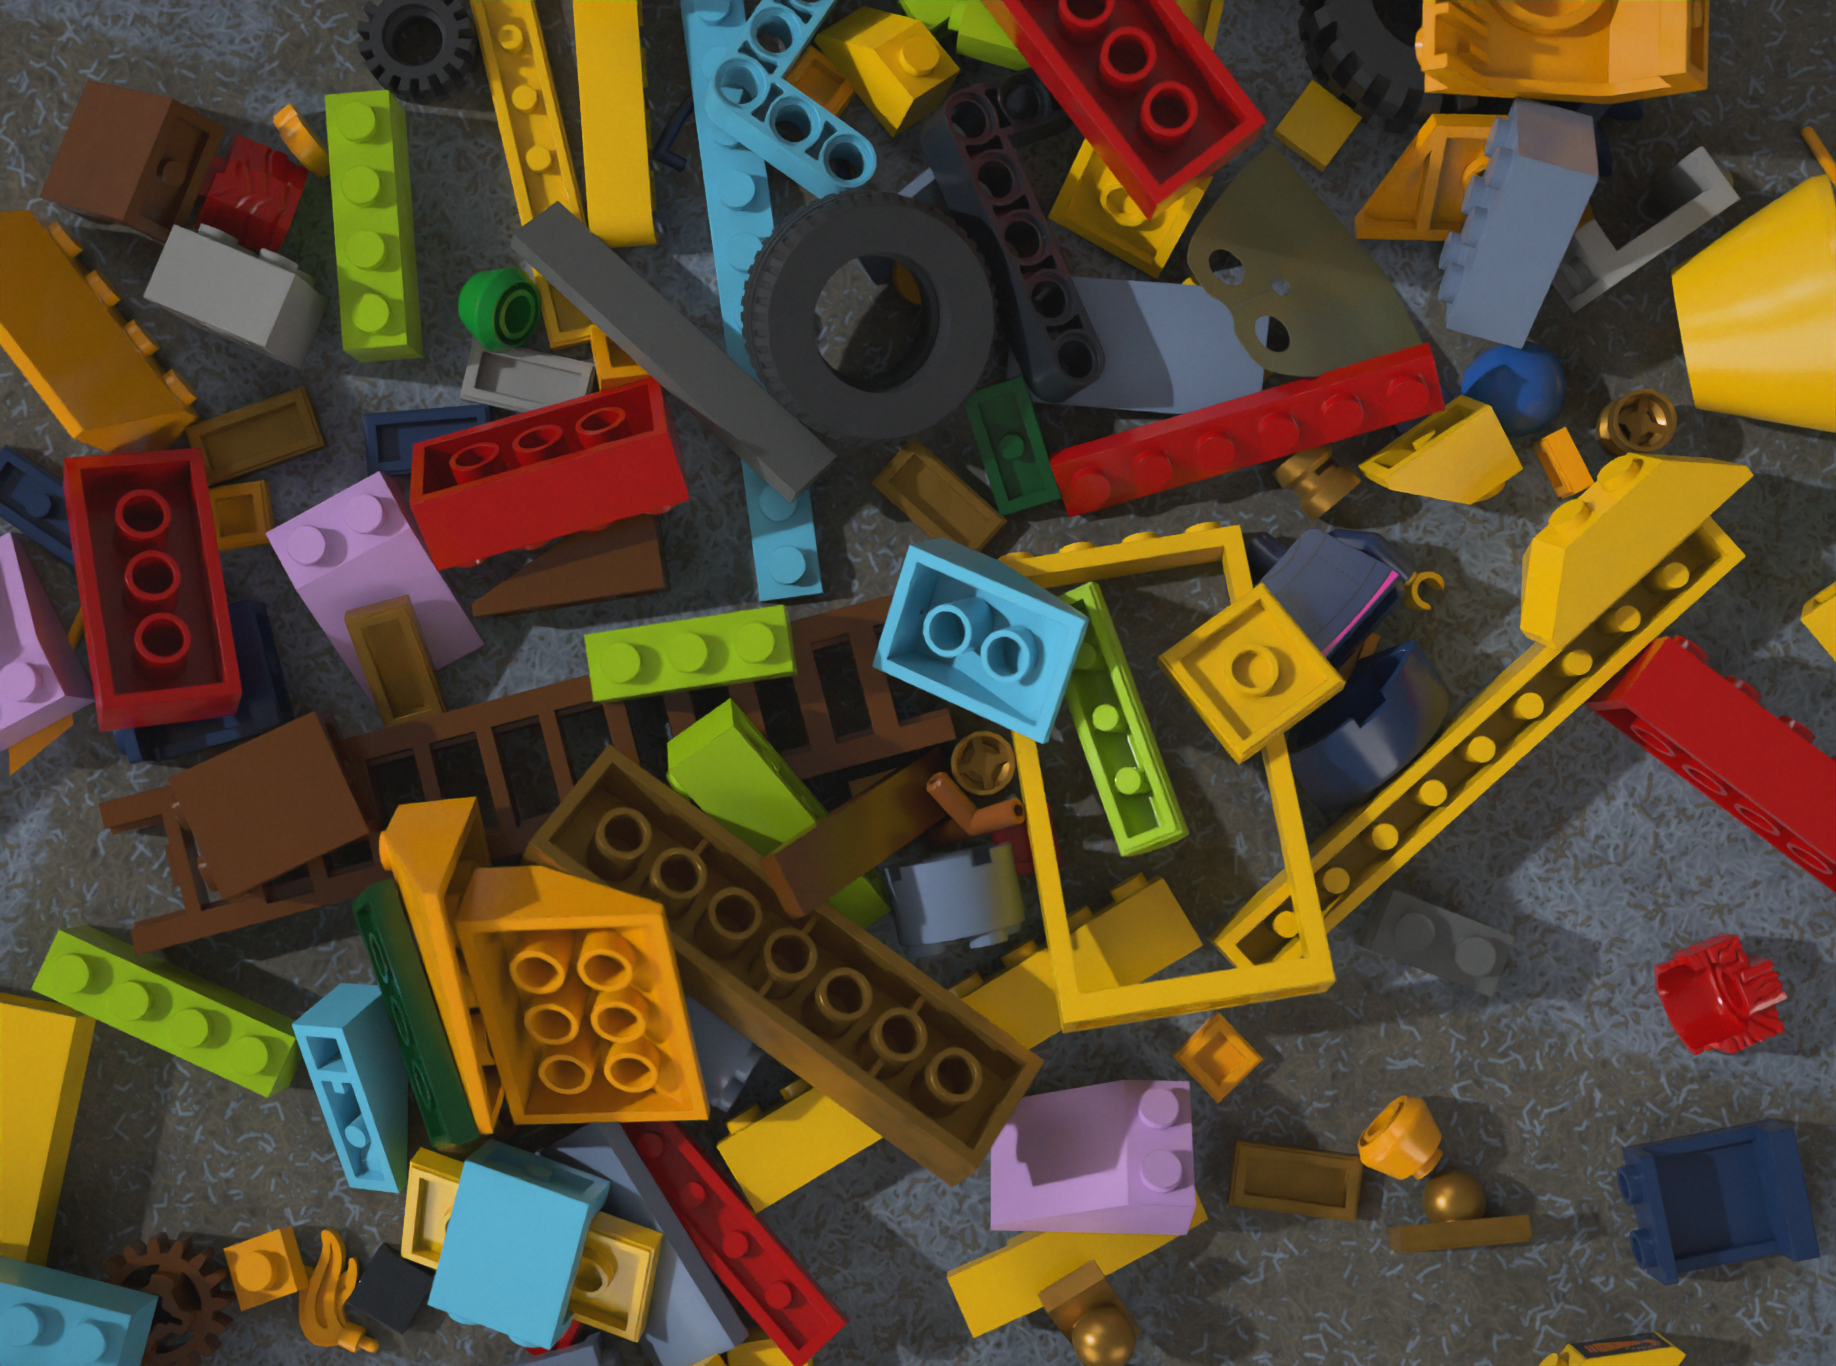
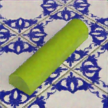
(1119, 736)

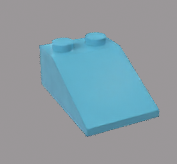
(985, 637)

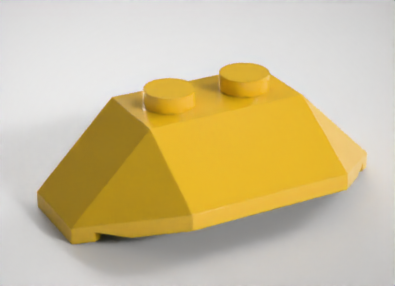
(1615, 536)

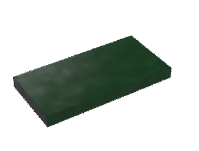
(413, 1016)

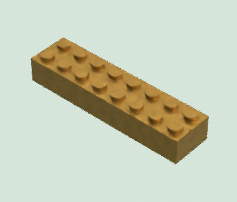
(798, 988)

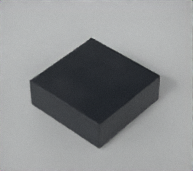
(392, 1289)

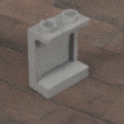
(1693, 195)

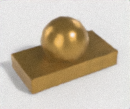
(1455, 1209)
(1092, 1316)

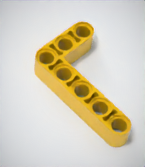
(615, 122)

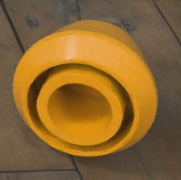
(1402, 1140)

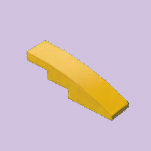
(1008, 1280)

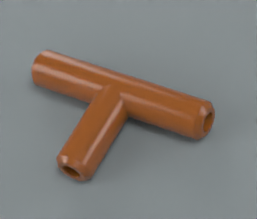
(967, 818)

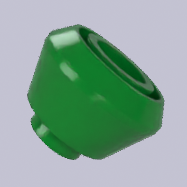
(500, 308)

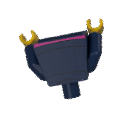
(1339, 584)

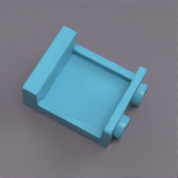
(516, 1243)

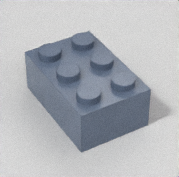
(1518, 221)

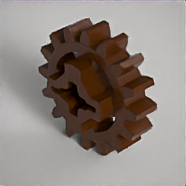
(172, 1282)

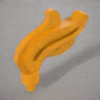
(324, 1302)

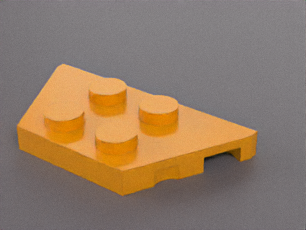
(1429, 180)

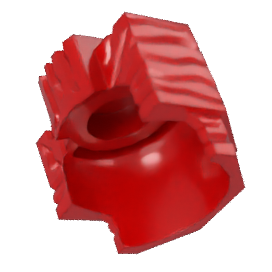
(251, 194)
(1720, 995)

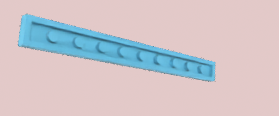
(739, 224)

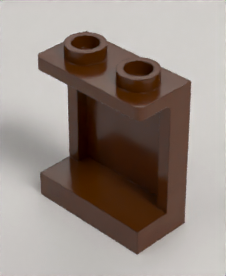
(132, 160)
(274, 804)

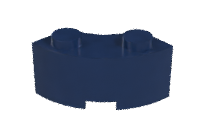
(1369, 728)

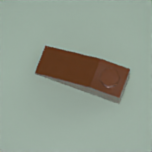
(584, 570)

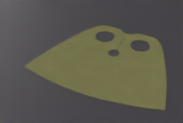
(1338, 297)

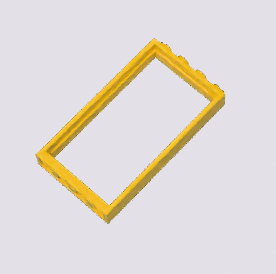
(1192, 993)

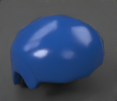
(1519, 384)

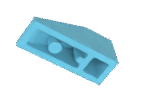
(359, 1084)

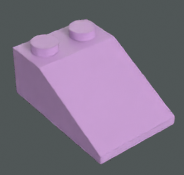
(364, 552)
(37, 663)
(1097, 1161)

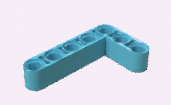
(777, 100)

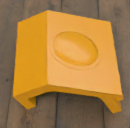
(1564, 48)

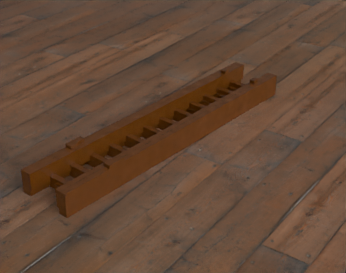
(484, 724)

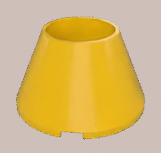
(1764, 313)

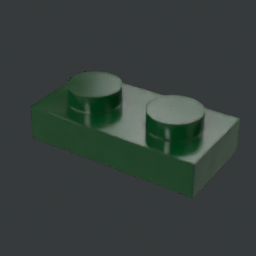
(1012, 445)

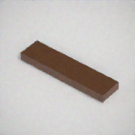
(856, 836)

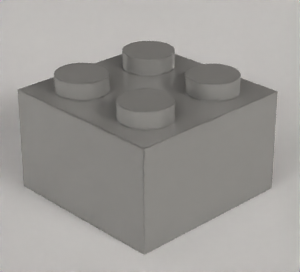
(237, 293)

